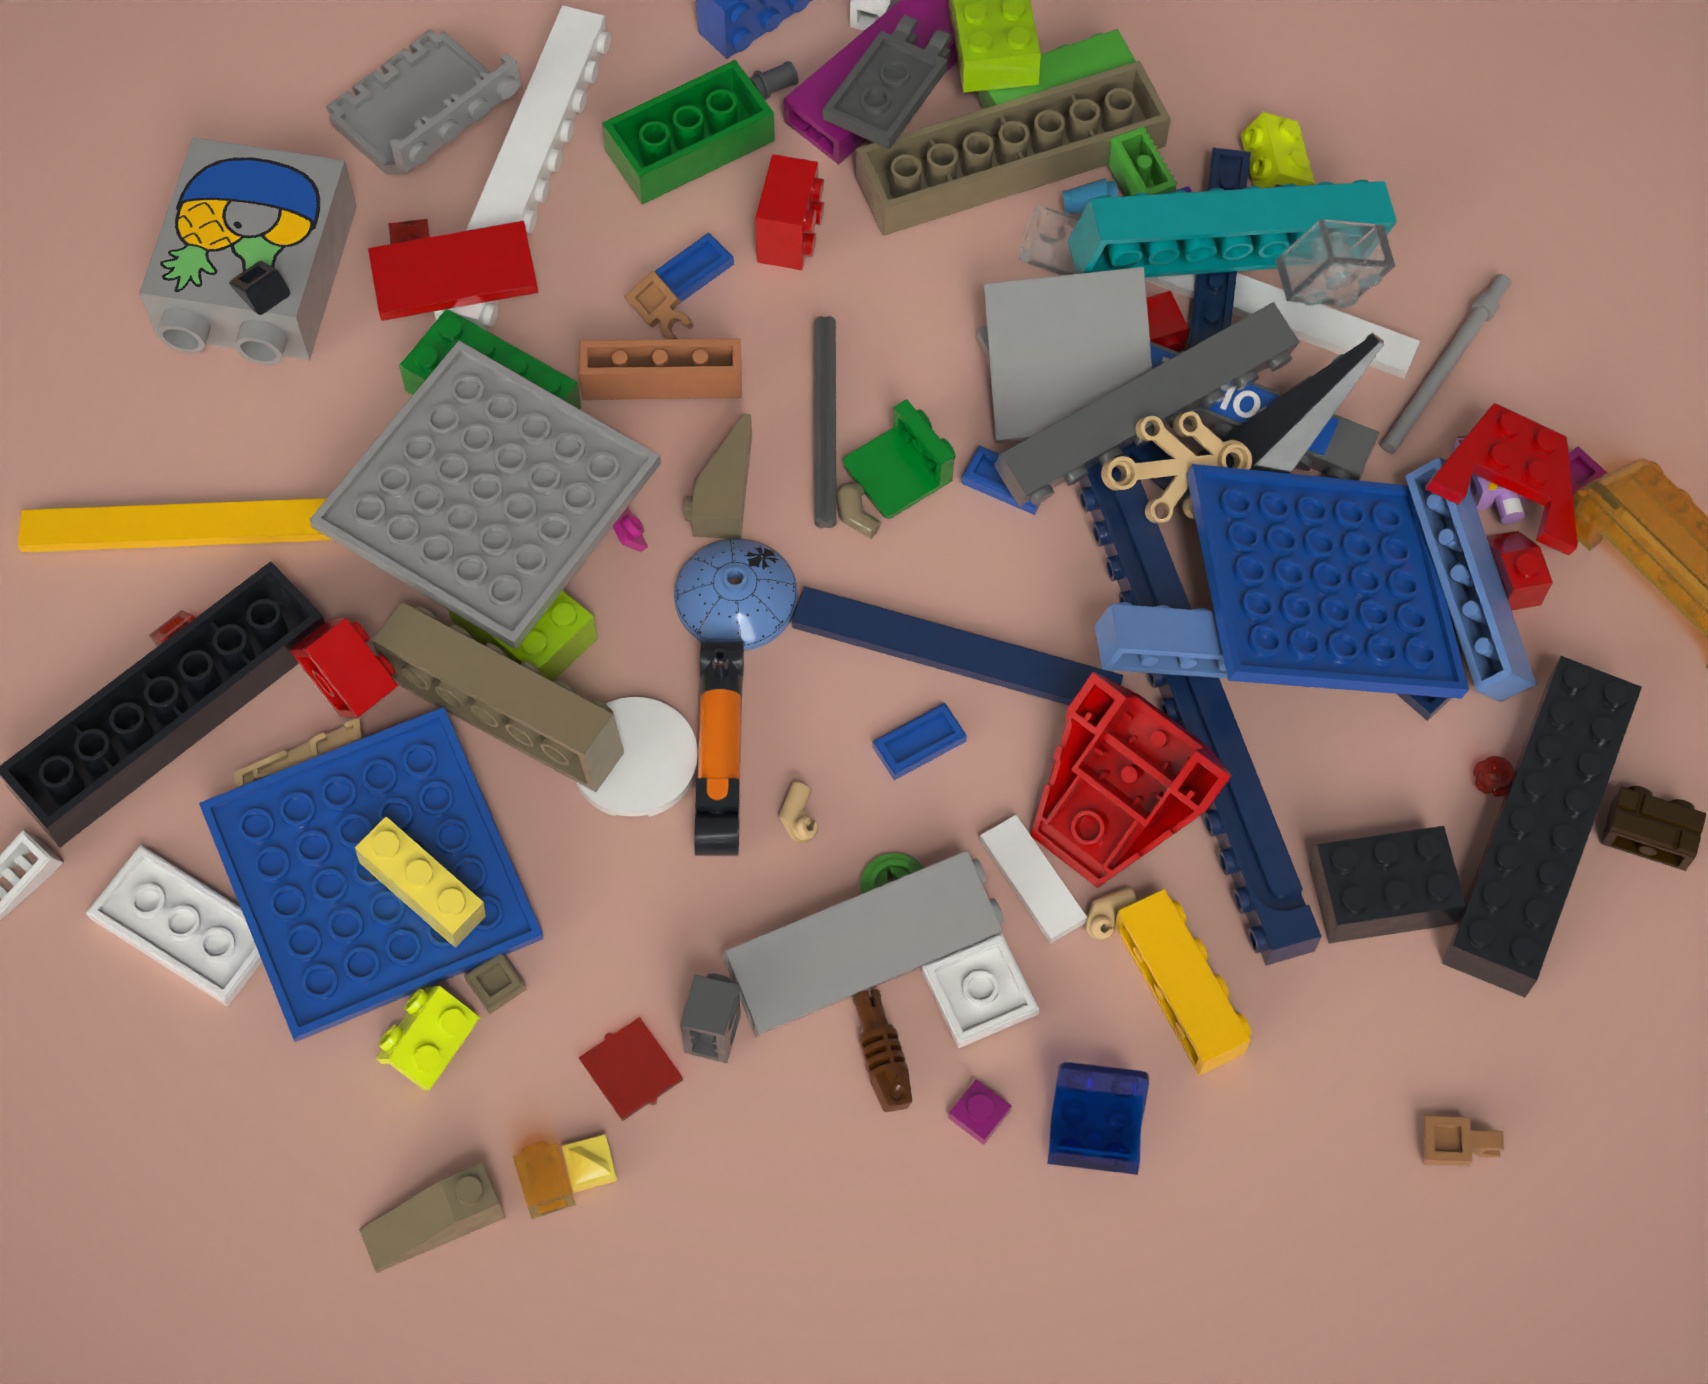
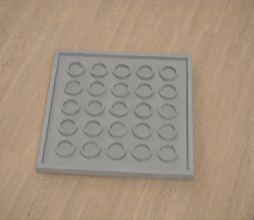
(486, 493)

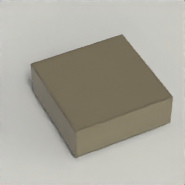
(495, 983)

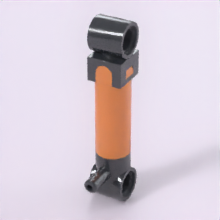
(719, 748)

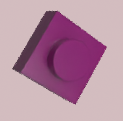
(1583, 469)
(979, 1112)

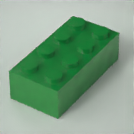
(688, 131)
(453, 328)

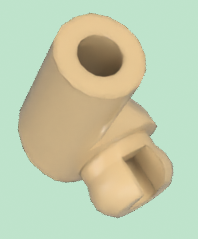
(794, 816)
(1104, 912)

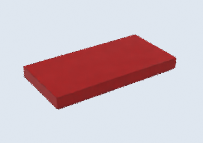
(452, 270)

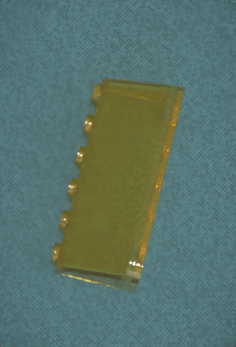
(1653, 529)

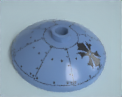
(747, 611)

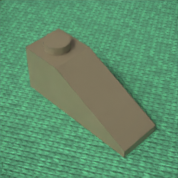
(721, 487)
(433, 1218)

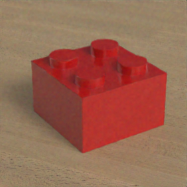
(789, 212)
(345, 667)

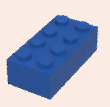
(736, 23)

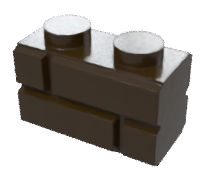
(1654, 827)

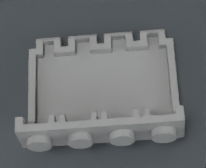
(420, 102)

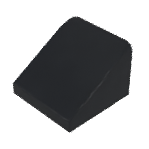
(260, 287)

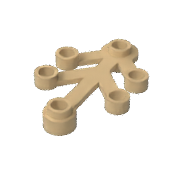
(1178, 466)

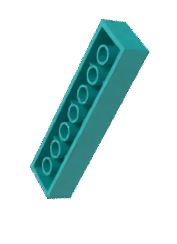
(1216, 227)

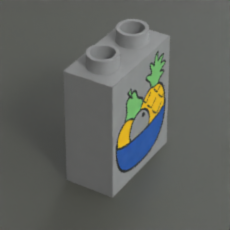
(227, 215)

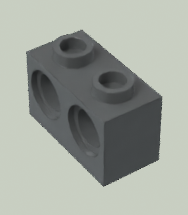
(711, 1017)

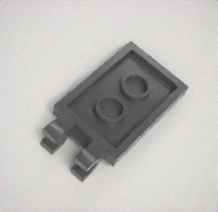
(889, 84)

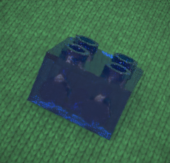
(1097, 1118)

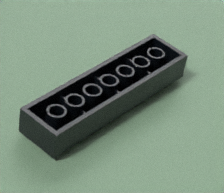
(161, 705)
(1542, 827)

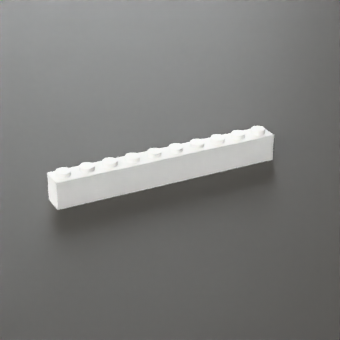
(539, 133)

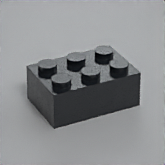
(1386, 884)

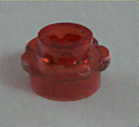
(1493, 766)

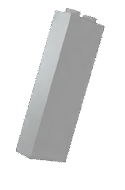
(863, 942)

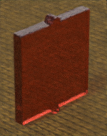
(631, 1069)

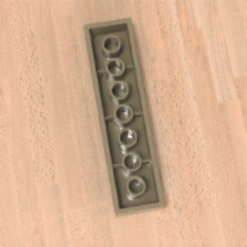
(1007, 147)

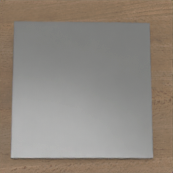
(1063, 345)

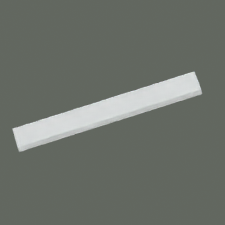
(1312, 324)

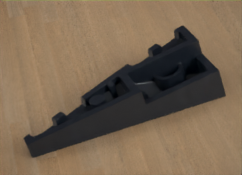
(1293, 421)

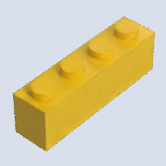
(1183, 982)

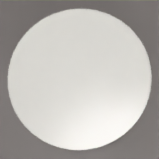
(656, 760)

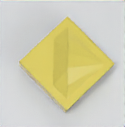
(589, 1163)

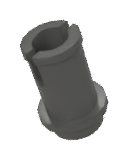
(775, 79)

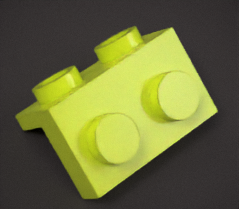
(1276, 152)
(427, 1035)

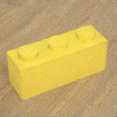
(420, 882)

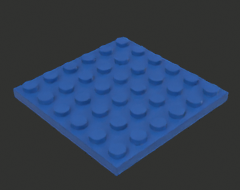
(1323, 583)
(318, 917)

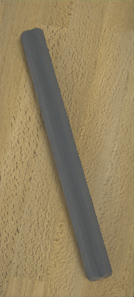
(825, 422)

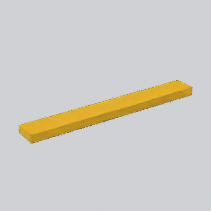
(168, 525)

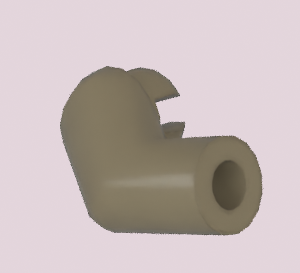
(851, 510)

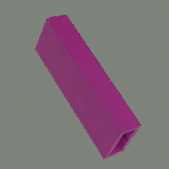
(805, 104)

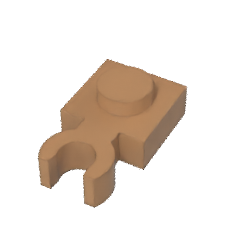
(656, 303)

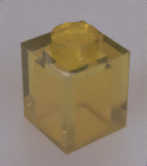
(543, 1179)

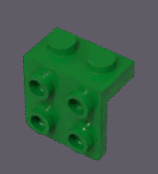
(902, 462)

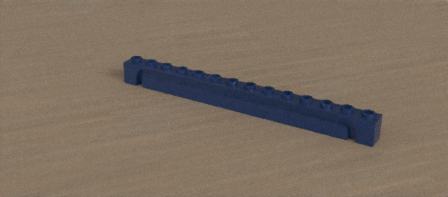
(1241, 813)

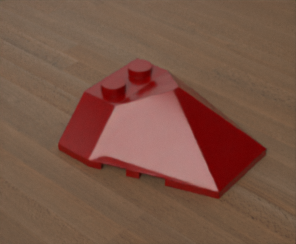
(1121, 782)

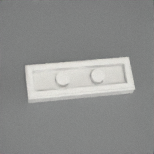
(1033, 879)

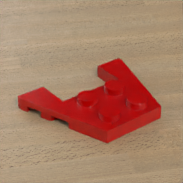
(1522, 460)

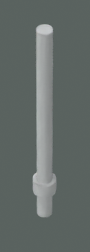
(1482, 310)

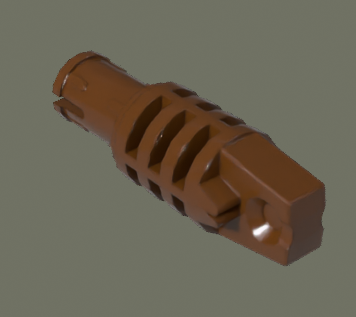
(882, 1053)

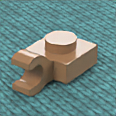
(1452, 1142)

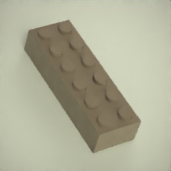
(501, 695)

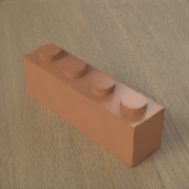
(660, 369)

